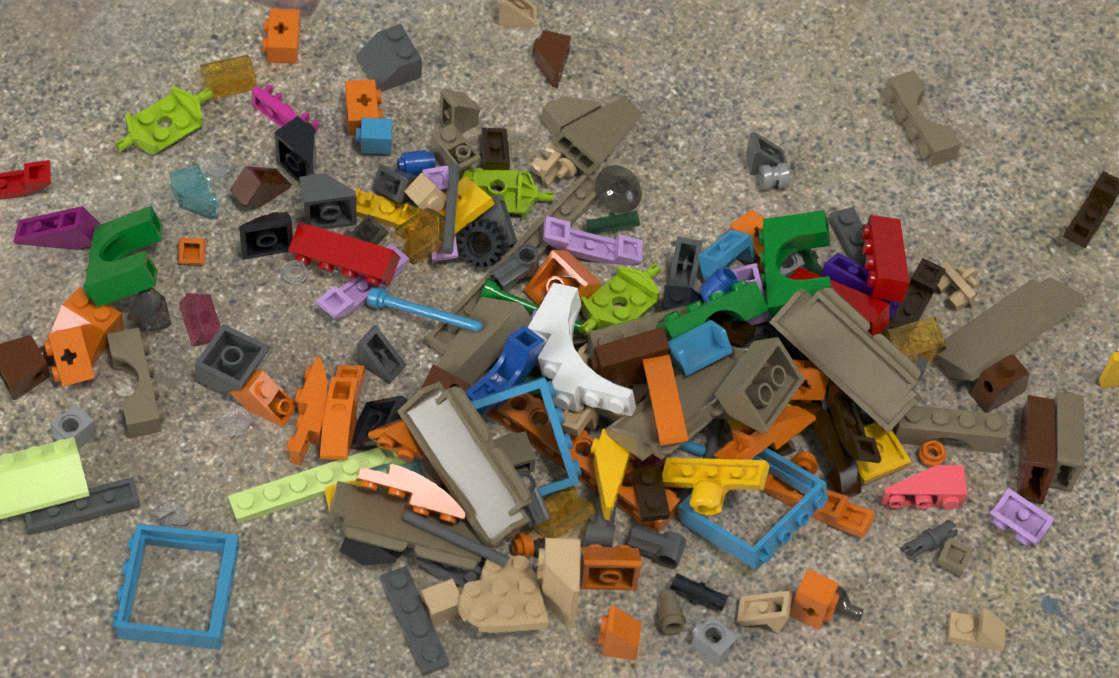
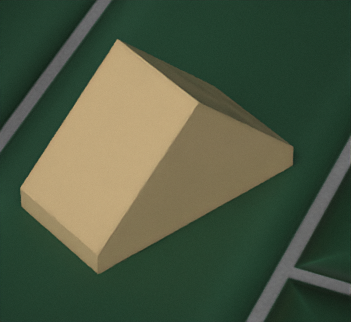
(517, 13)

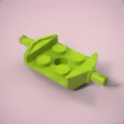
(178, 108)
(518, 187)
(627, 287)

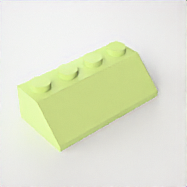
(41, 477)

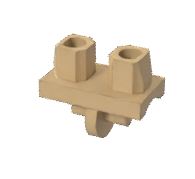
(556, 166)
(963, 294)

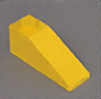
(609, 469)

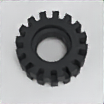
(497, 243)

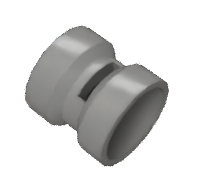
(774, 176)

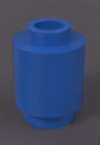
(416, 161)
(719, 280)

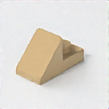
(577, 421)
(765, 609)
(977, 631)

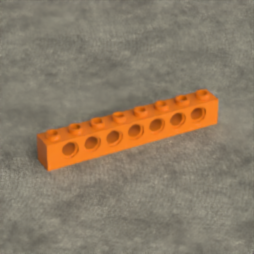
(544, 441)

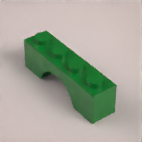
(740, 303)

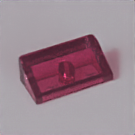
(199, 318)

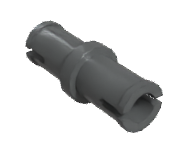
(930, 539)

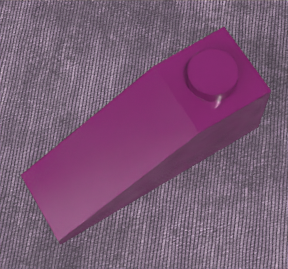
(59, 229)

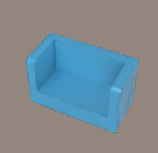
(725, 251)
(699, 347)

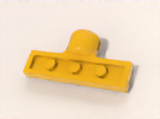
(713, 479)

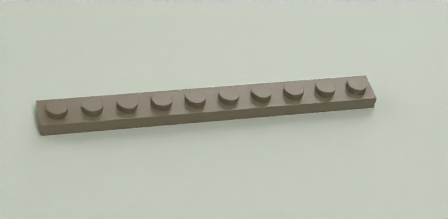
(568, 208)

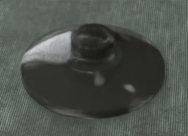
(612, 194)

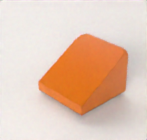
(192, 251)

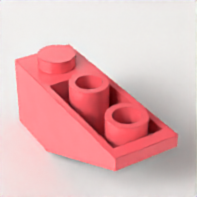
(934, 487)

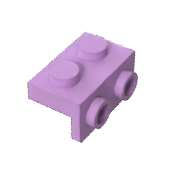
(1021, 517)

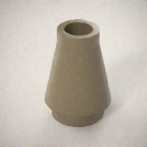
(670, 613)

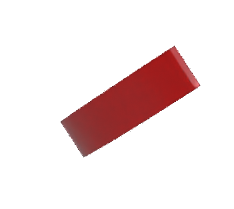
(23, 182)

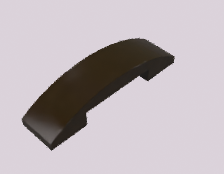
(1094, 210)
(918, 294)
(850, 426)
(845, 471)

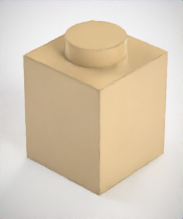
(426, 194)
(442, 601)

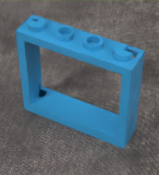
(556, 418)
(783, 469)
(182, 539)

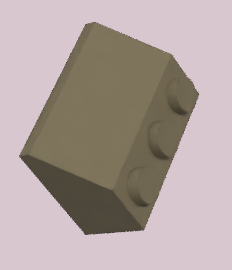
(760, 384)

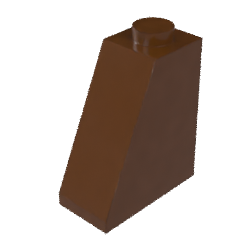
(624, 358)

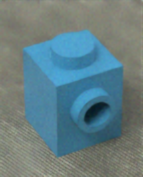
(375, 135)

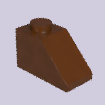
(552, 55)
(258, 186)

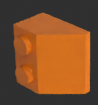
(563, 269)
(93, 320)
(610, 568)

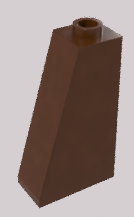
(1037, 449)

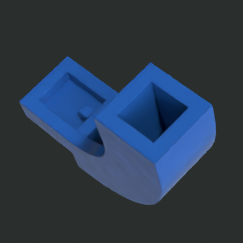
(512, 367)

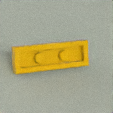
(383, 209)

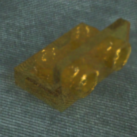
(229, 76)
(422, 233)
(918, 339)
(565, 512)

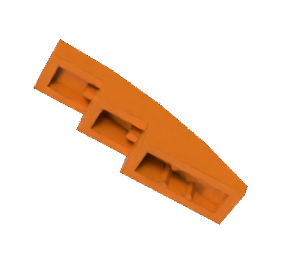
(665, 400)
(836, 512)

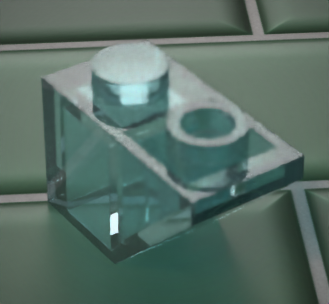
(193, 191)

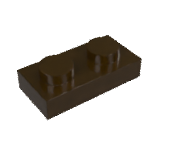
(495, 149)
(650, 493)

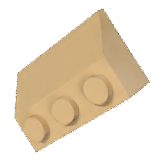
(560, 577)

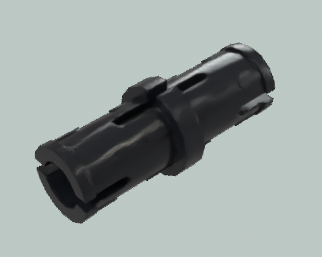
(699, 592)

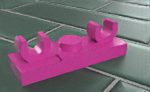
(274, 108)

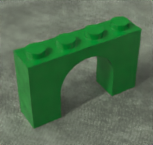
(781, 239)
(110, 275)

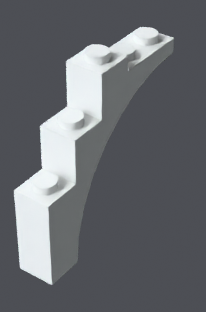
(559, 361)

